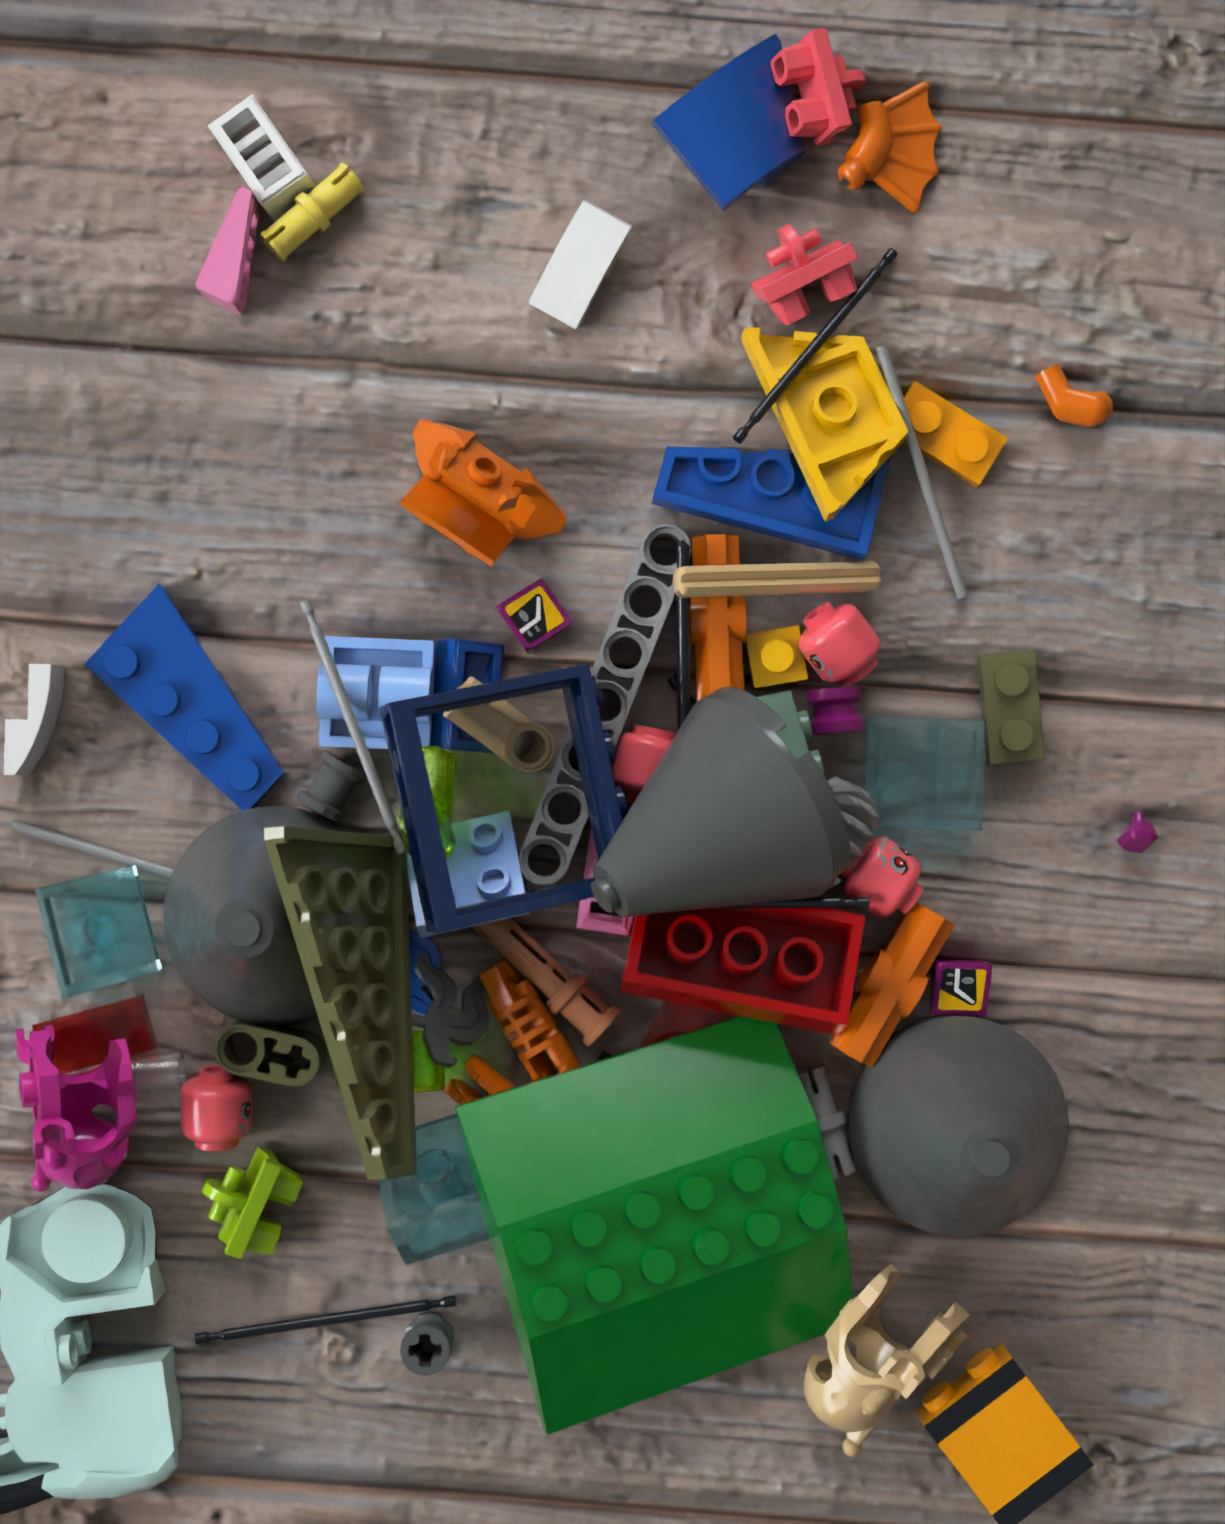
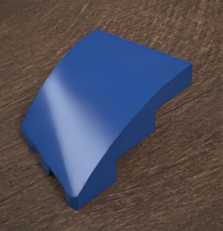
(734, 126)

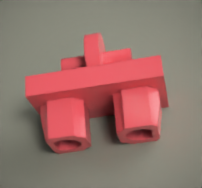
(823, 86)
(827, 265)

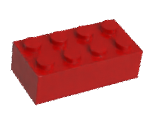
(750, 963)

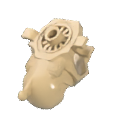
(861, 1390)

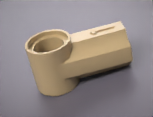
(498, 726)

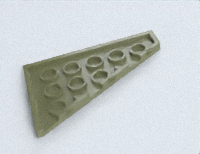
(353, 941)

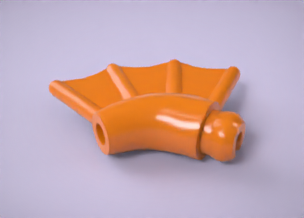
(895, 146)

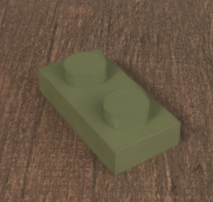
(1011, 707)

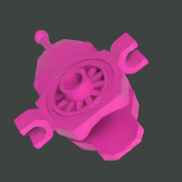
(68, 1138)

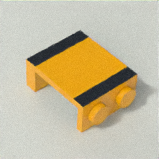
(1002, 1436)

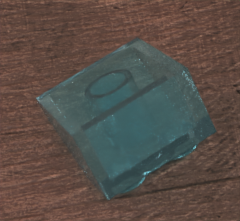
(441, 1203)

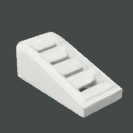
(281, 184)

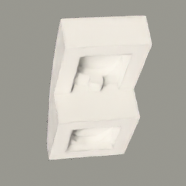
(580, 264)
(29, 738)

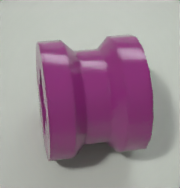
(836, 710)

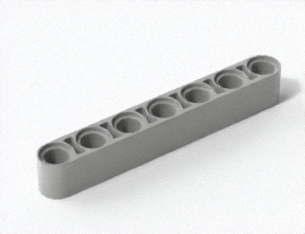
(624, 683)

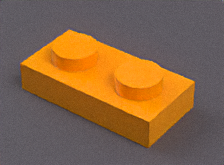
(952, 435)

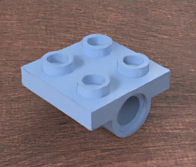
(373, 676)
(480, 867)

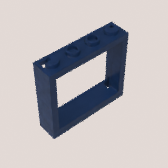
(594, 755)

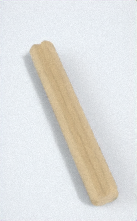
(776, 579)

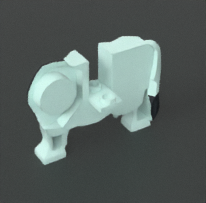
(73, 1419)

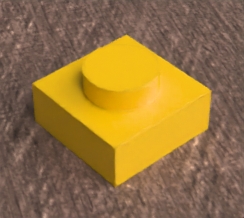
(775, 657)

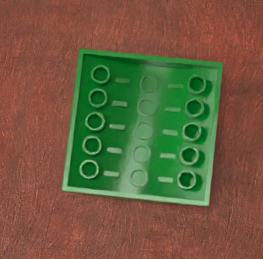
(659, 1216)

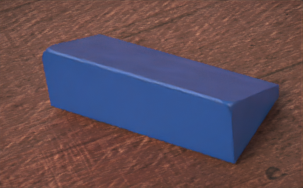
(453, 666)

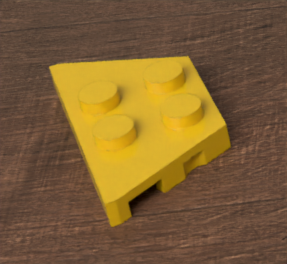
(832, 413)

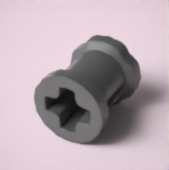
(331, 786)
(413, 1351)

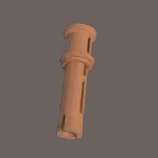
(565, 991)

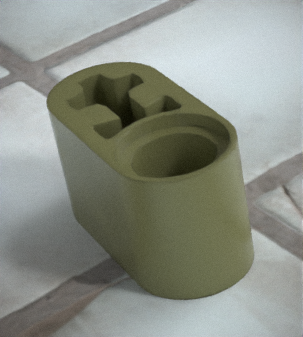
(280, 1068)

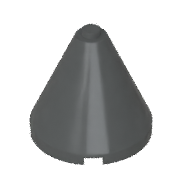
(725, 819)
(231, 923)
(958, 1125)

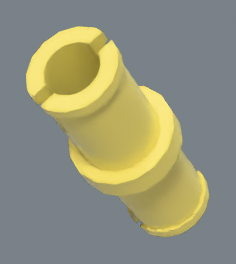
(312, 212)

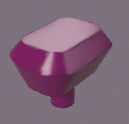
(1138, 834)

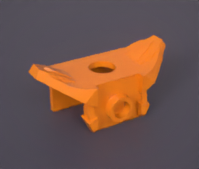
(476, 494)

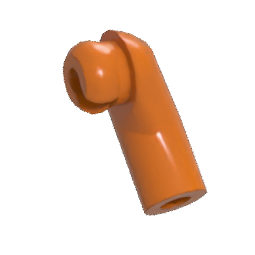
(1071, 404)

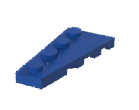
(765, 496)
(177, 690)

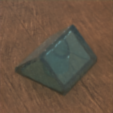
(98, 930)

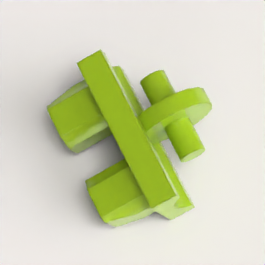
(244, 1225)

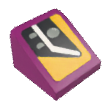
(534, 615)
(960, 987)

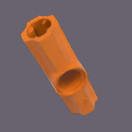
(717, 622)
(892, 983)

